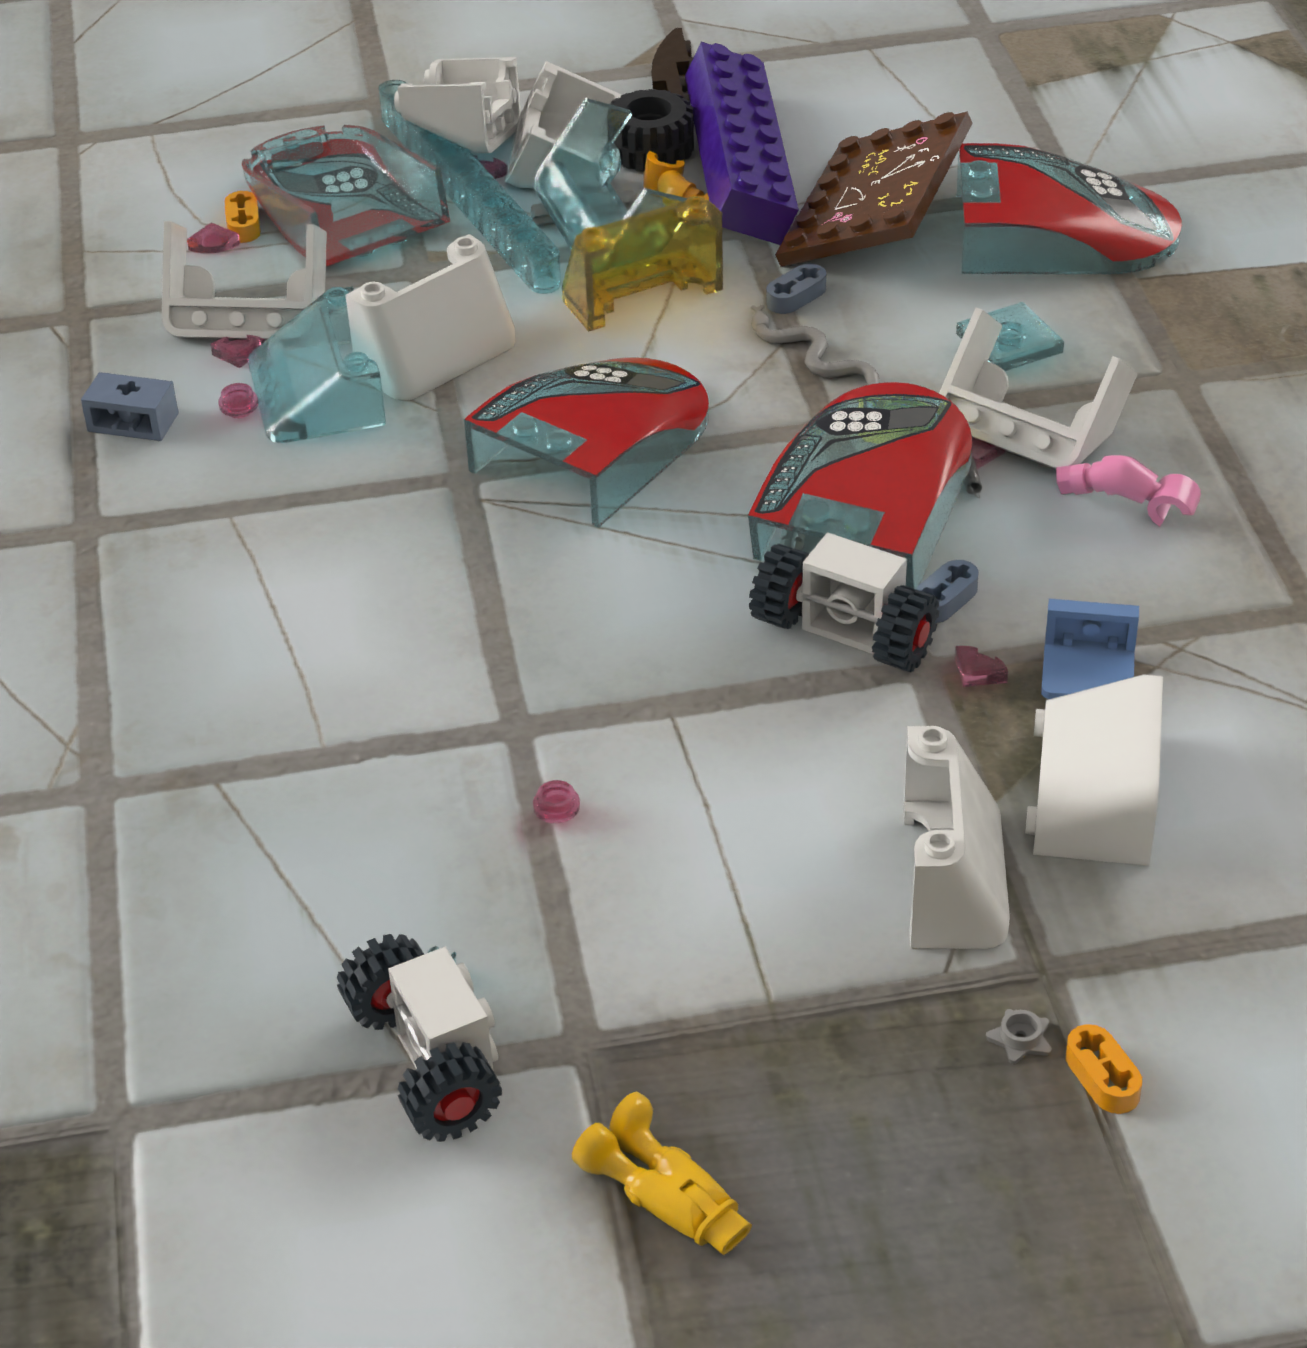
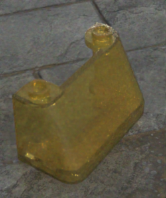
(643, 252)

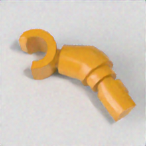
(668, 178)

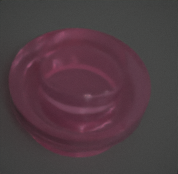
(238, 400)
(556, 802)

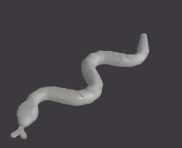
(760, 324)

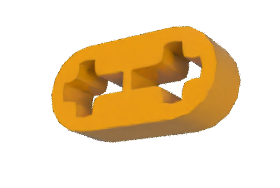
(243, 215)
(1095, 1071)

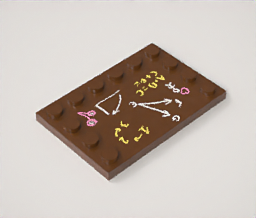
(875, 189)

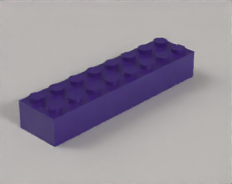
(741, 143)

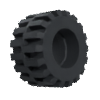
(658, 124)

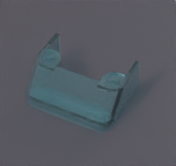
(580, 170)

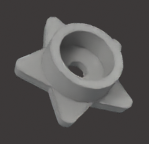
(1023, 1023)

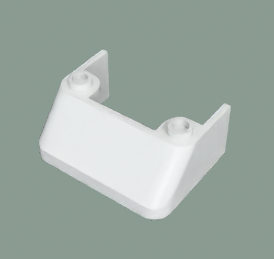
(195, 312)
(981, 386)

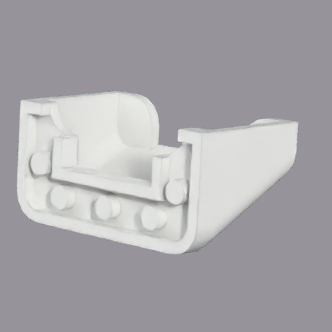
(465, 101)
(544, 118)
(433, 325)
(1099, 773)
(961, 859)

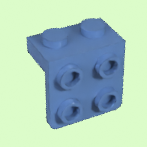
(1087, 645)

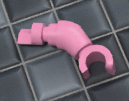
(1134, 481)

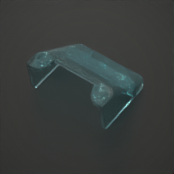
(305, 382)

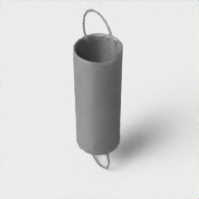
(972, 481)

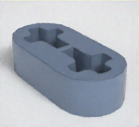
(796, 288)
(954, 595)

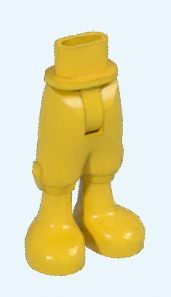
(674, 1186)

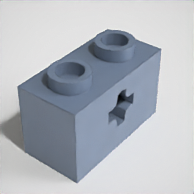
(130, 406)

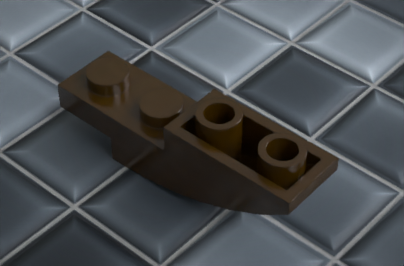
(672, 64)

